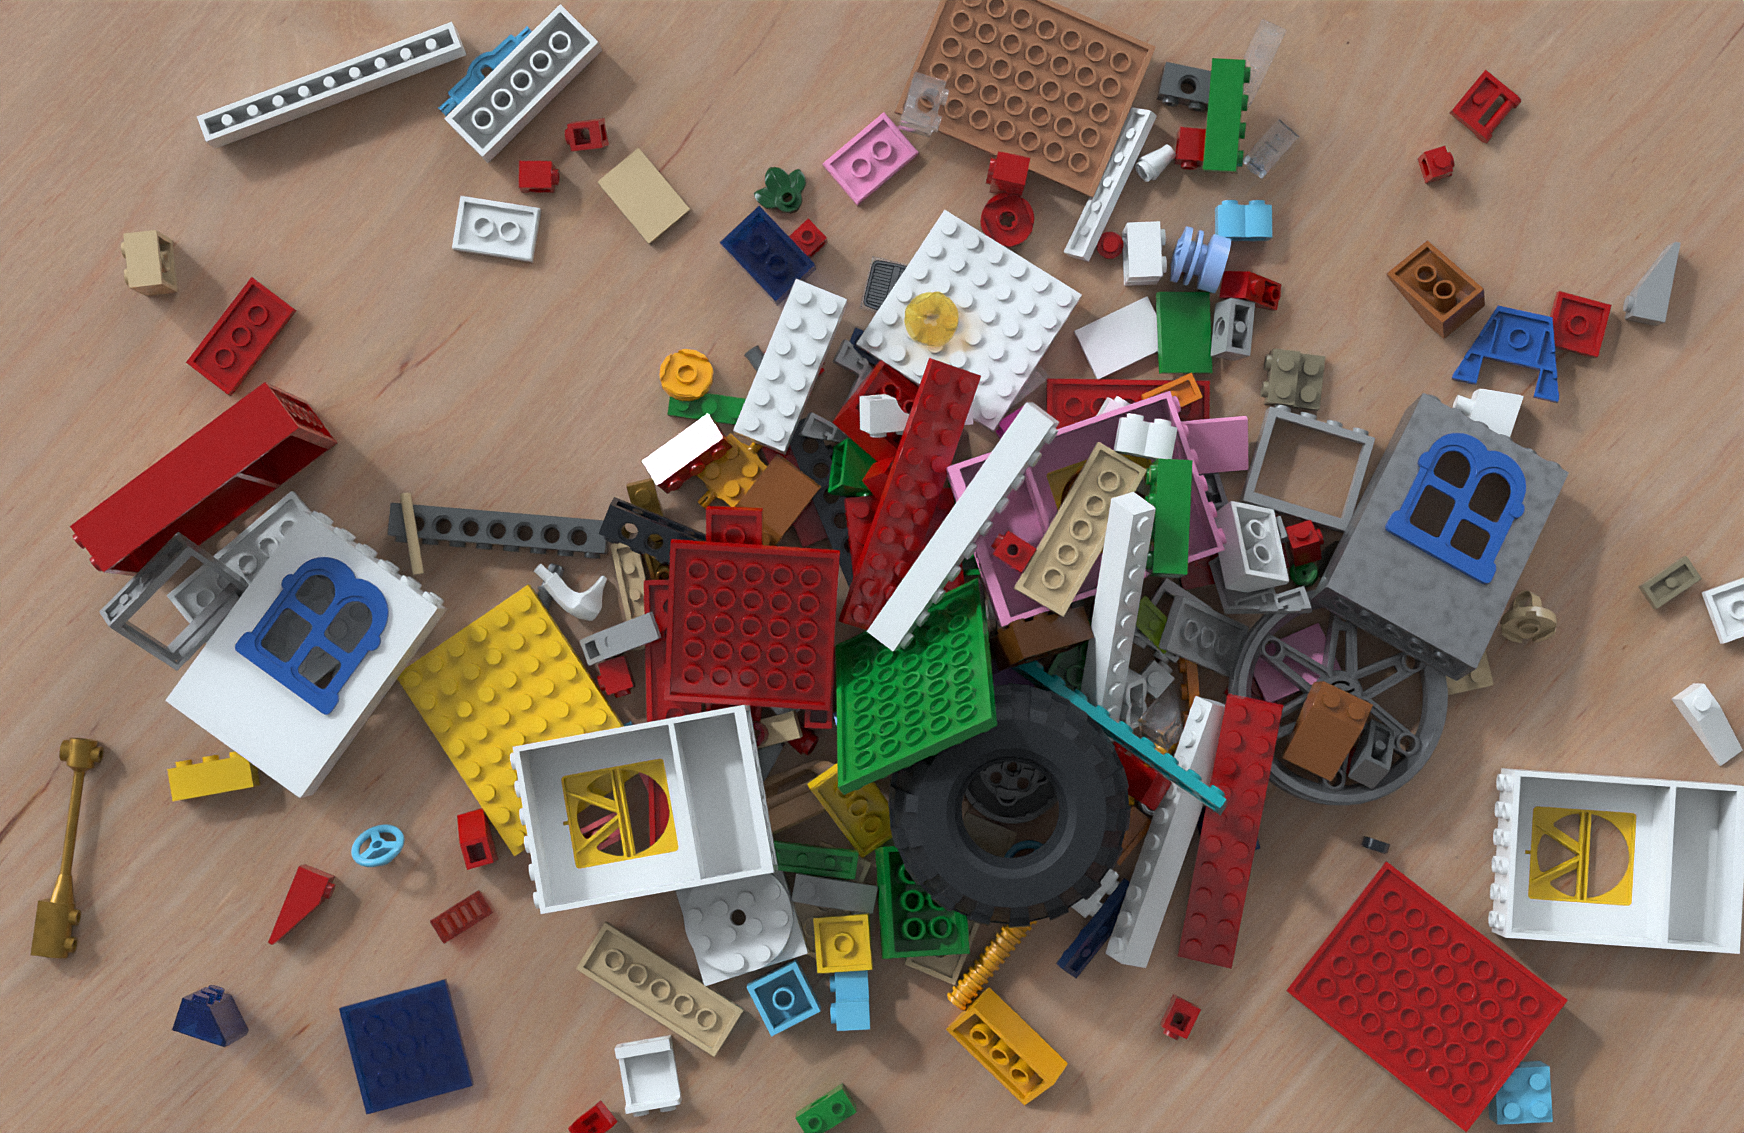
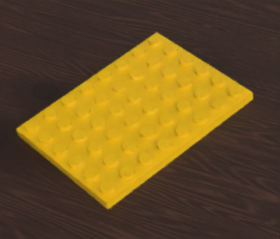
(503, 687)

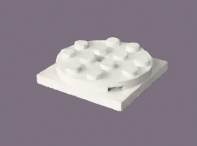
(766, 938)

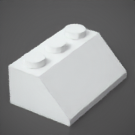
(1253, 548)

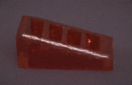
(440, 928)

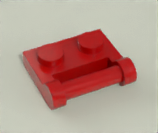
(1478, 100)

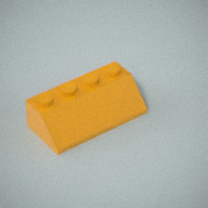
(1007, 1046)

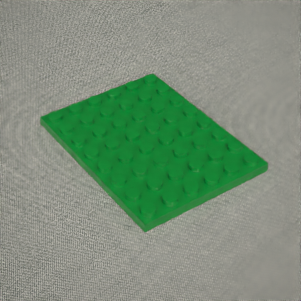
(914, 698)

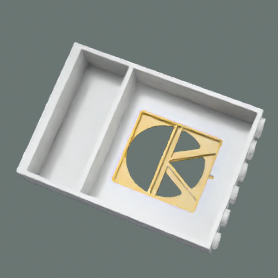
(714, 800)
(1680, 872)

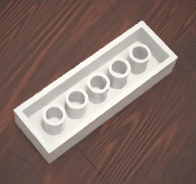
(524, 83)
(790, 366)

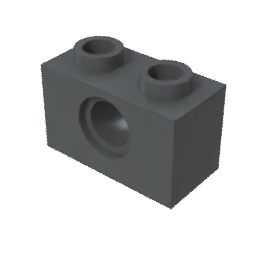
(1170, 86)

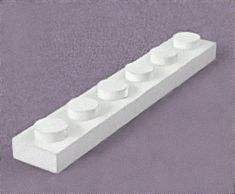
(1111, 184)

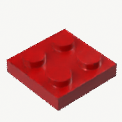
(1579, 323)

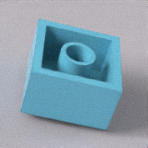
(784, 997)
(1524, 1096)

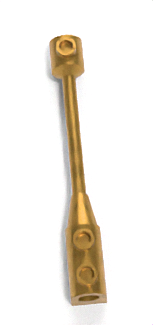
(58, 914)

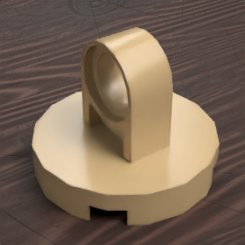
(1528, 621)

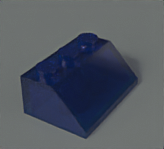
(210, 1017)

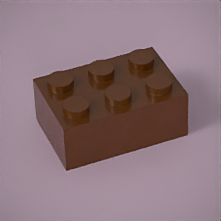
(1040, 637)

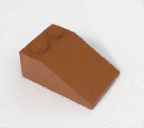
(1437, 289)
(783, 495)
(1326, 730)

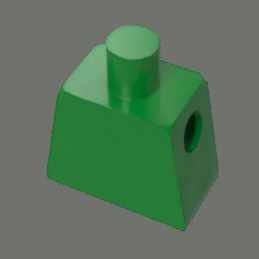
(848, 469)

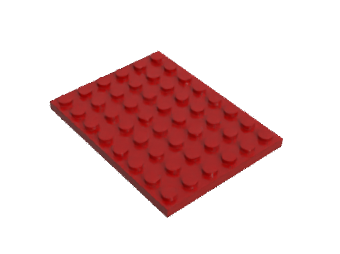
(1426, 996)

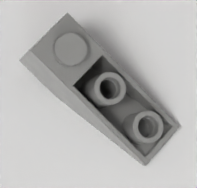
(620, 639)

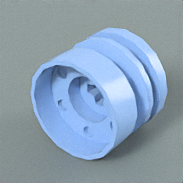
(1200, 259)

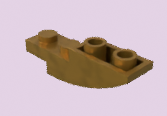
(644, 495)

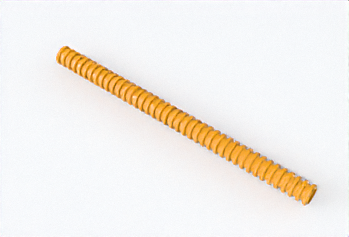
(1001, 947)

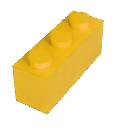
(211, 776)

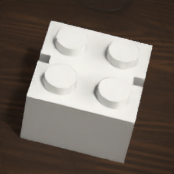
(1142, 253)

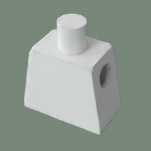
(1492, 408)

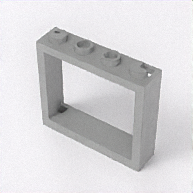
(1291, 510)
(150, 579)

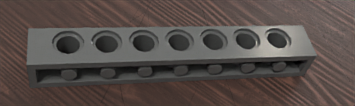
(513, 523)

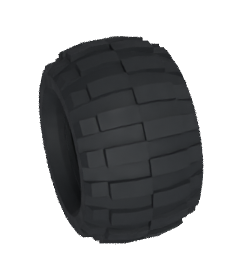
(1089, 833)

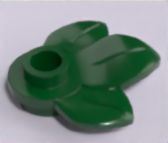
(779, 187)

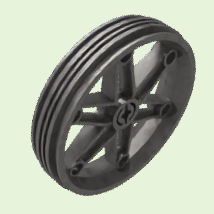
(1420, 745)

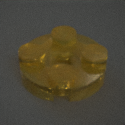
(935, 304)

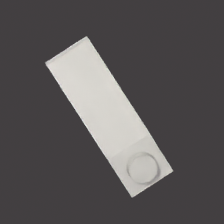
(1708, 722)

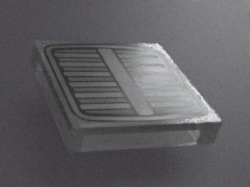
(880, 281)

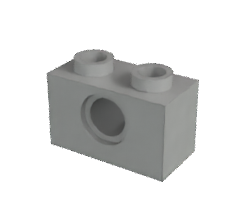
(1232, 329)

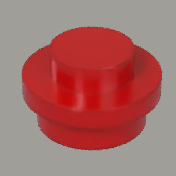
(1110, 245)

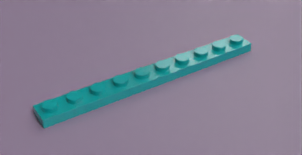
(1124, 736)

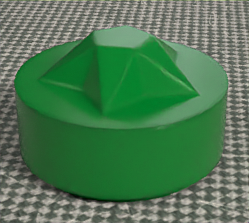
(1304, 575)

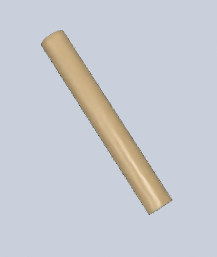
(411, 533)

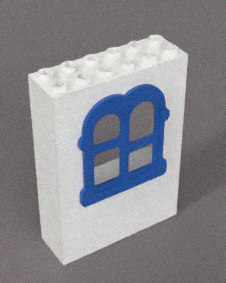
(265, 703)

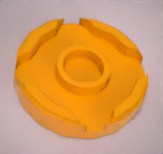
(686, 375)

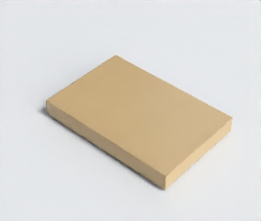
(644, 196)

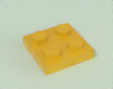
(843, 943)

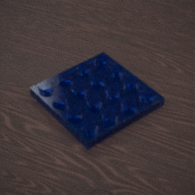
(406, 1046)

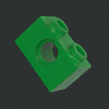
(826, 1111)

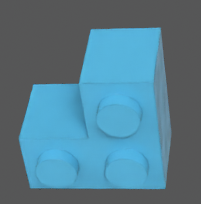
(852, 1000)

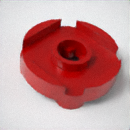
(1013, 206)

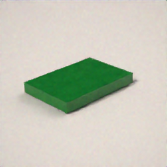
(1184, 332)

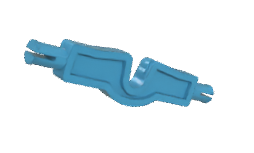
(474, 72)

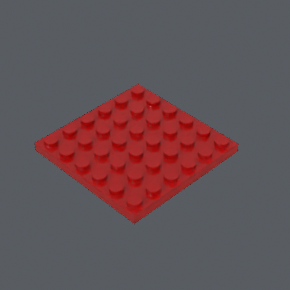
(751, 624)

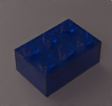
(767, 255)

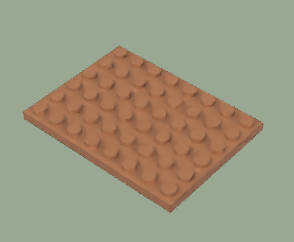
(1033, 83)

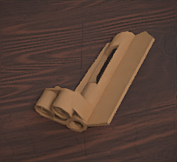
(796, 803)

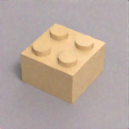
(149, 263)

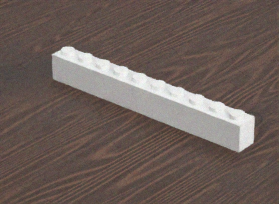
(331, 85)
(963, 527)
(1117, 601)
(1166, 841)

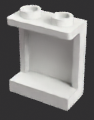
(649, 1075)

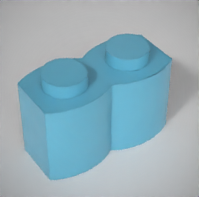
(1244, 222)

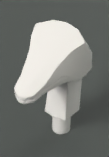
(581, 605)

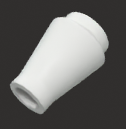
(1154, 163)

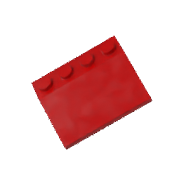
(881, 380)

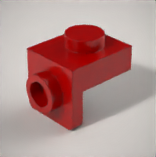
(594, 1120)

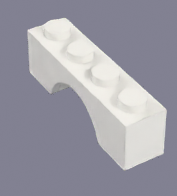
(883, 415)

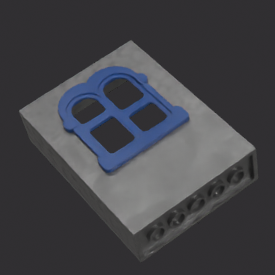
(1416, 585)

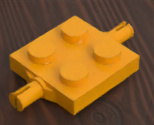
(732, 474)

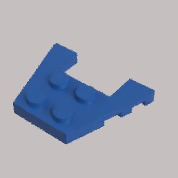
(1519, 340)

